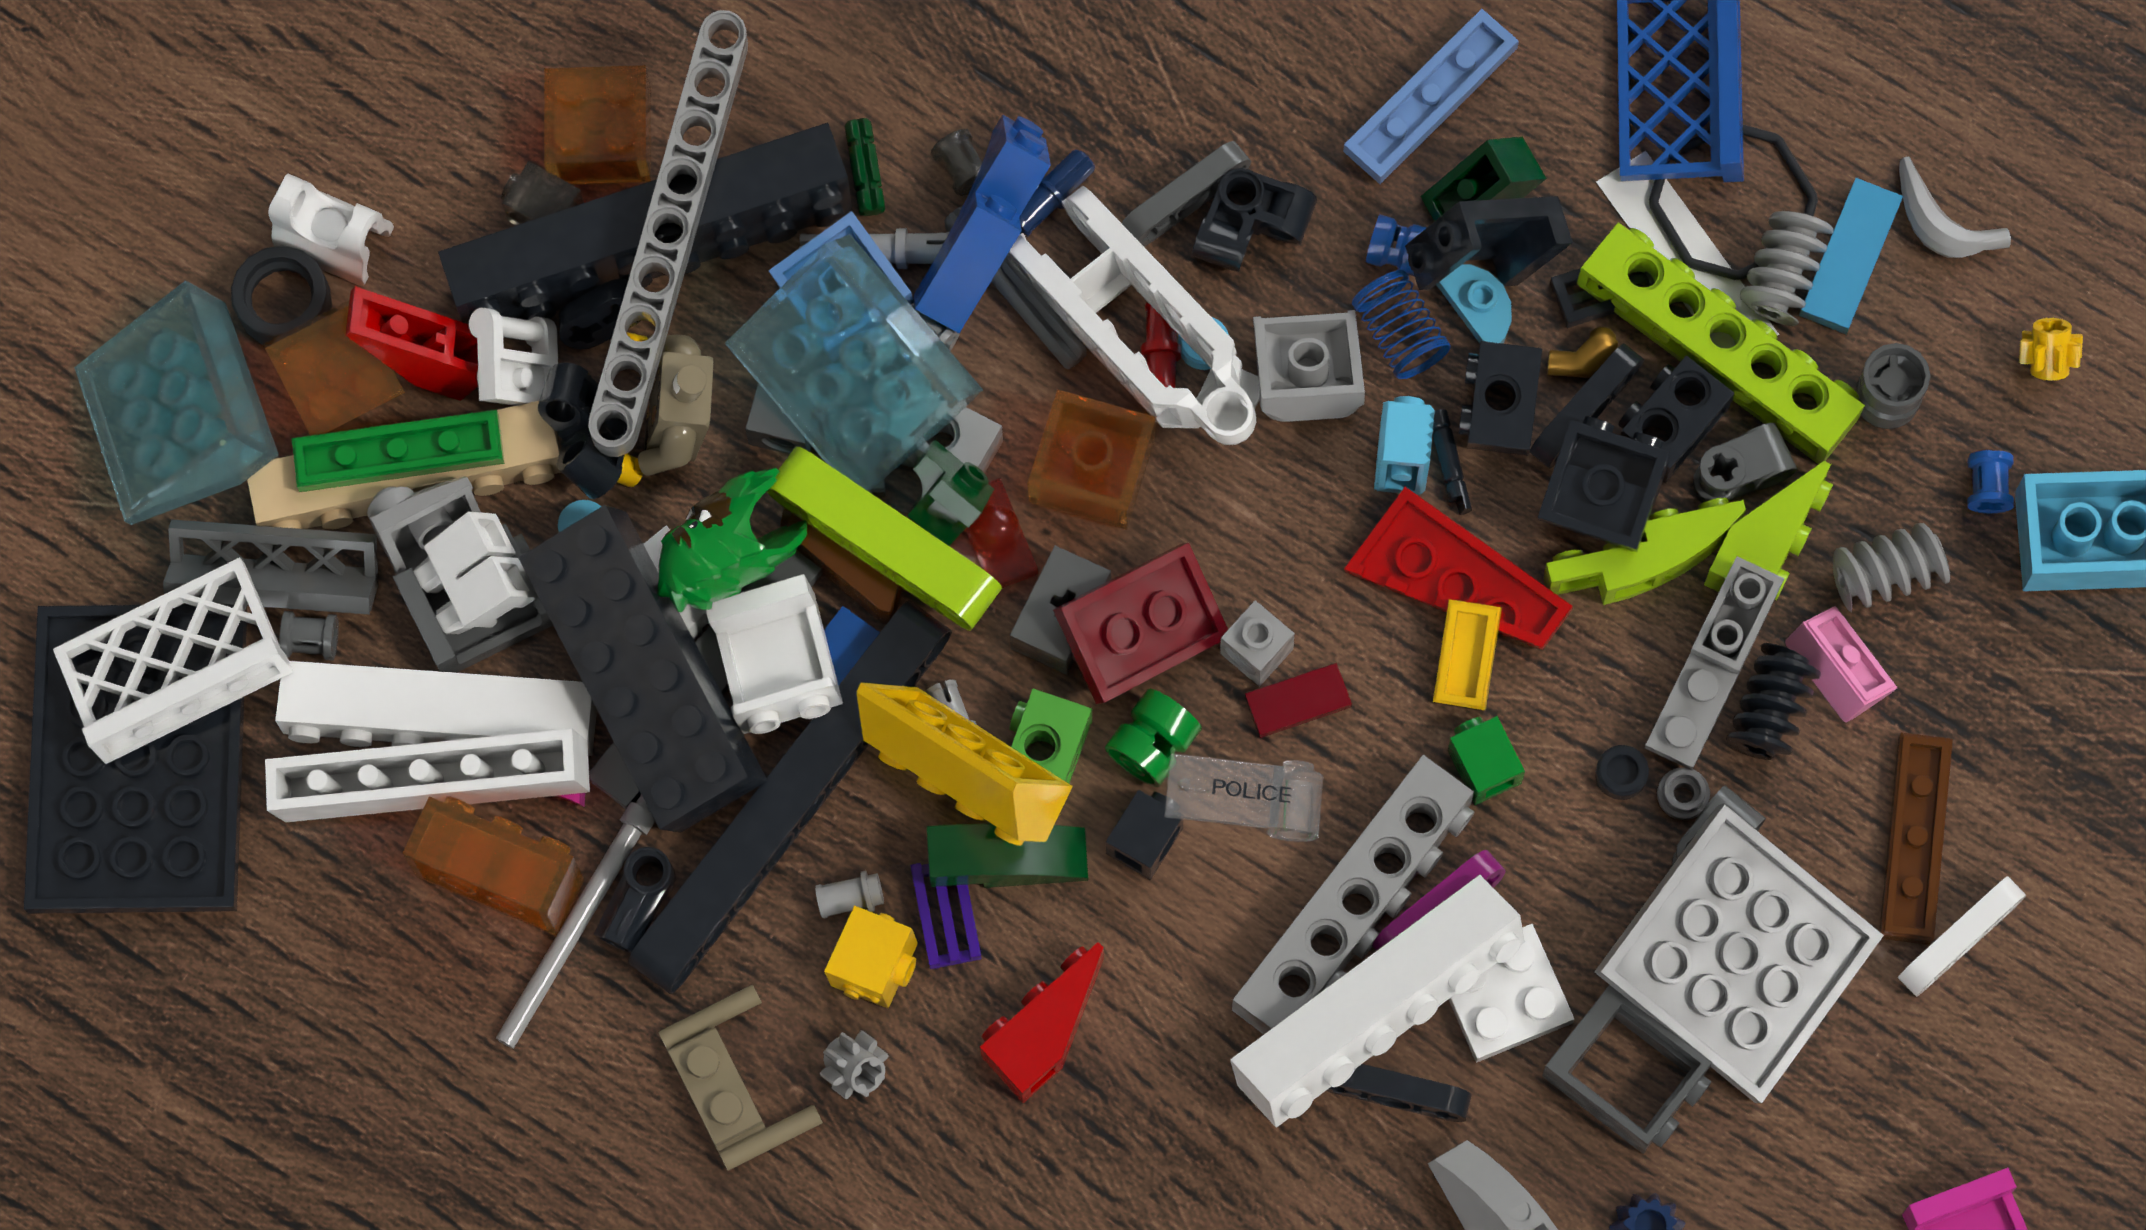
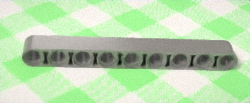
(665, 208)

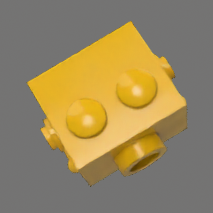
(872, 957)

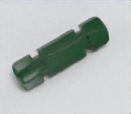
(865, 167)

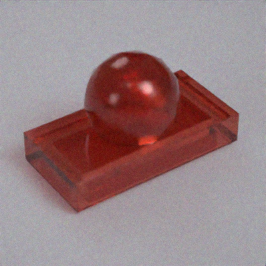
(1000, 540)

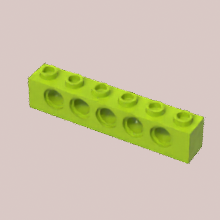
(1769, 400)

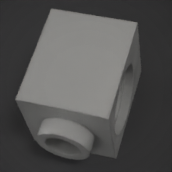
(1257, 643)

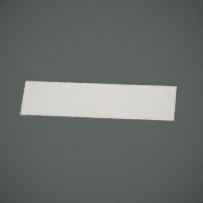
(1632, 204)

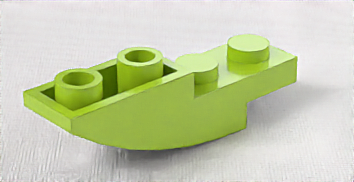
(1667, 550)

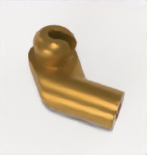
(1587, 358)

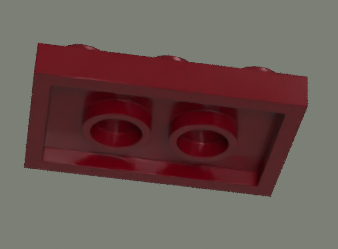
(1141, 623)

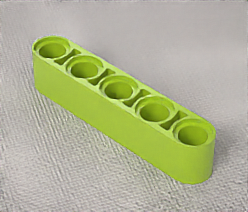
(884, 538)

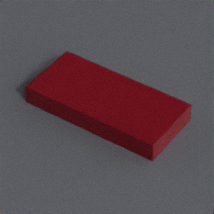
(1298, 700)

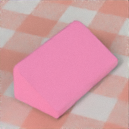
(1849, 672)

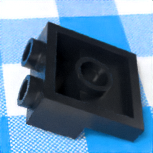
(1605, 483)

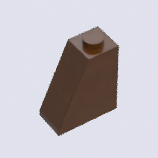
(852, 575)

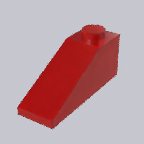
(415, 343)

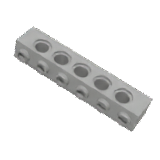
(1424, 790)

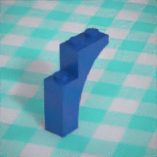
(986, 224)

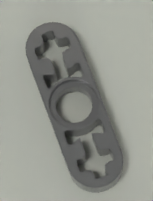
(1184, 194)

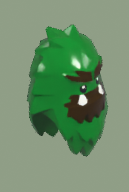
(716, 548)

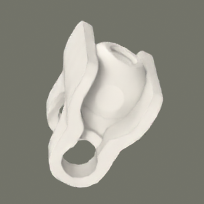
(325, 228)

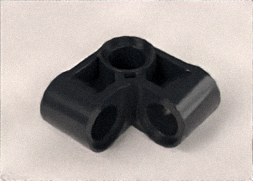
(1276, 211)
(567, 409)

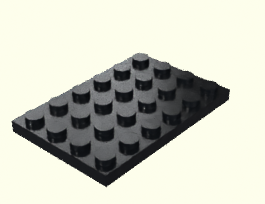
(151, 824)

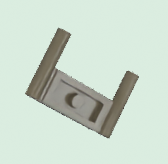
(719, 1088)

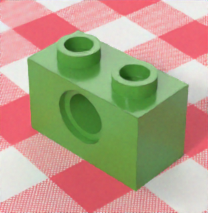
(1055, 722)

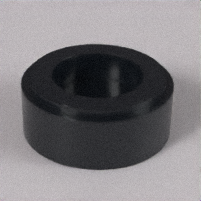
(1622, 772)

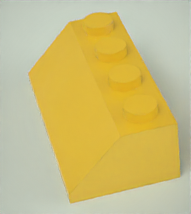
(961, 761)

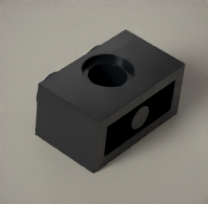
(1517, 370)

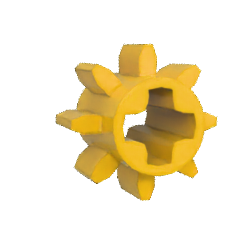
(2051, 349)

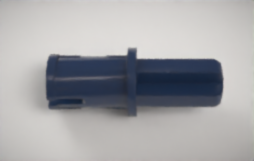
(1055, 188)

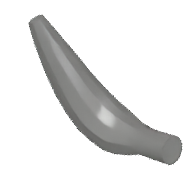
(1935, 227)

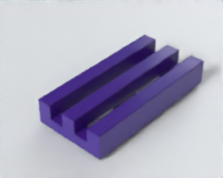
(955, 956)

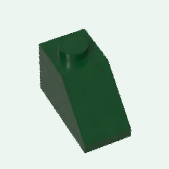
(1491, 172)

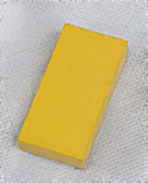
(1467, 654)

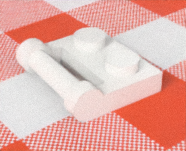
(509, 374)

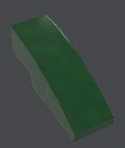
(977, 855)

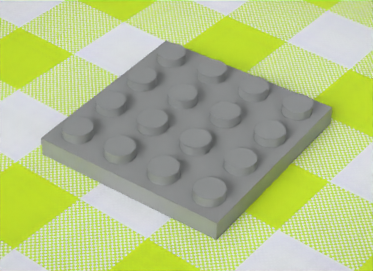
(1739, 953)

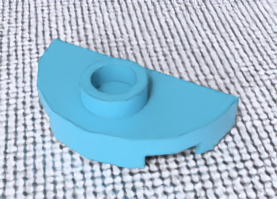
(1479, 302)

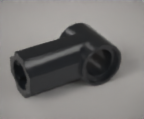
(633, 904)

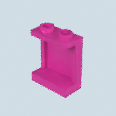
(1972, 1206)

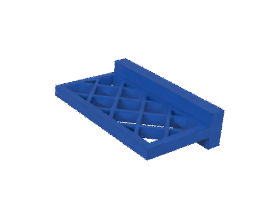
(1723, 91)

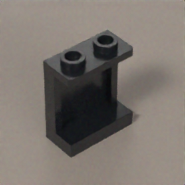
(1513, 232)

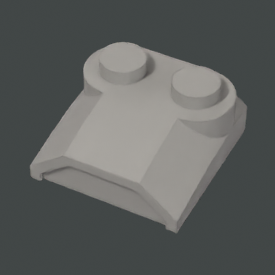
(1309, 366)
(411, 520)

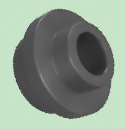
(1683, 778)

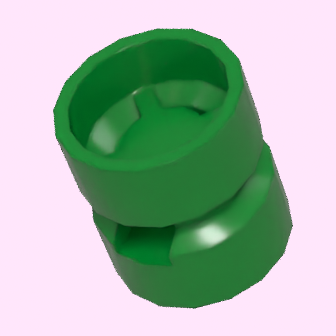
(1157, 730)

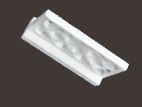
(179, 700)

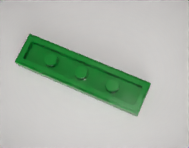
(398, 451)

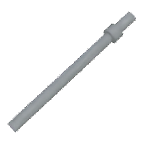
(636, 821)

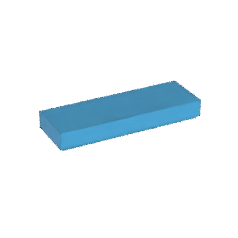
(1851, 255)

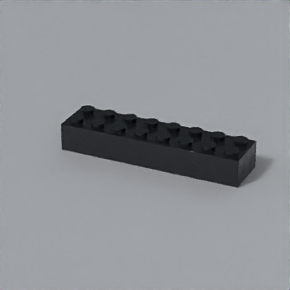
(561, 256)

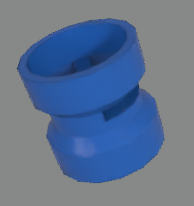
(1382, 241)

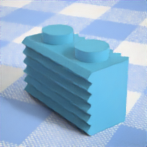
(1404, 445)

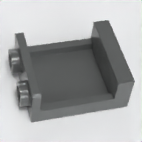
(463, 650)

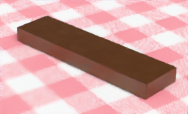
(1916, 838)

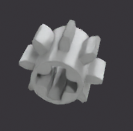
(854, 1064)

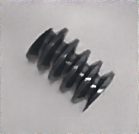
(1772, 703)

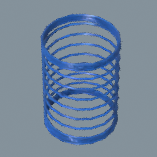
(1368, 306)

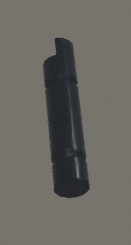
(1450, 462)

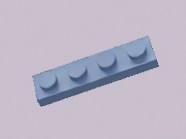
(1430, 96)

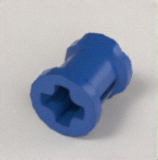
(1990, 481)

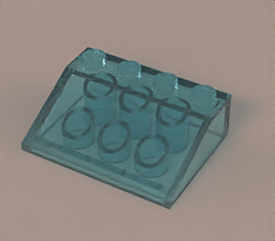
(853, 364)
(175, 406)

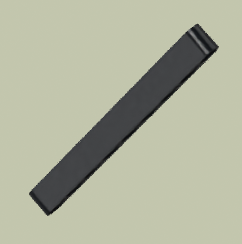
(782, 805)

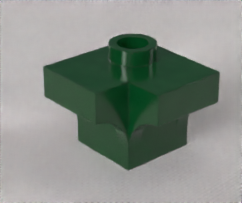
(951, 493)

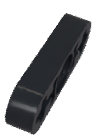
(1588, 401)
(1406, 1093)

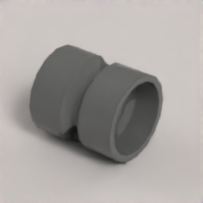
(1892, 385)

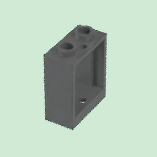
(1576, 1046)

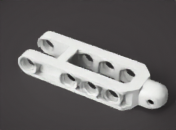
(1221, 409)

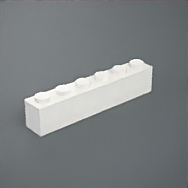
(424, 705)
(408, 774)
(1378, 1001)

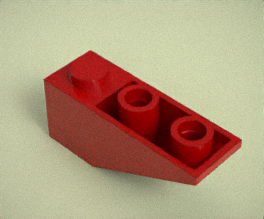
(1039, 1037)

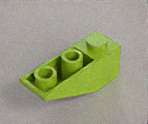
(1773, 528)

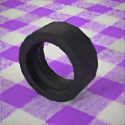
(264, 264)

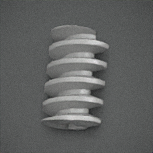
(1783, 265)
(1889, 564)

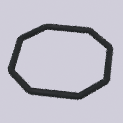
(1673, 235)

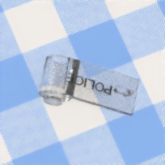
(1247, 794)

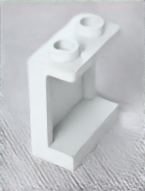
(775, 655)

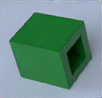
(1485, 758)

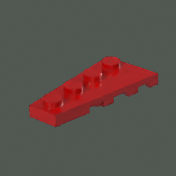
(1437, 560)

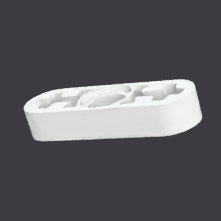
(1962, 936)

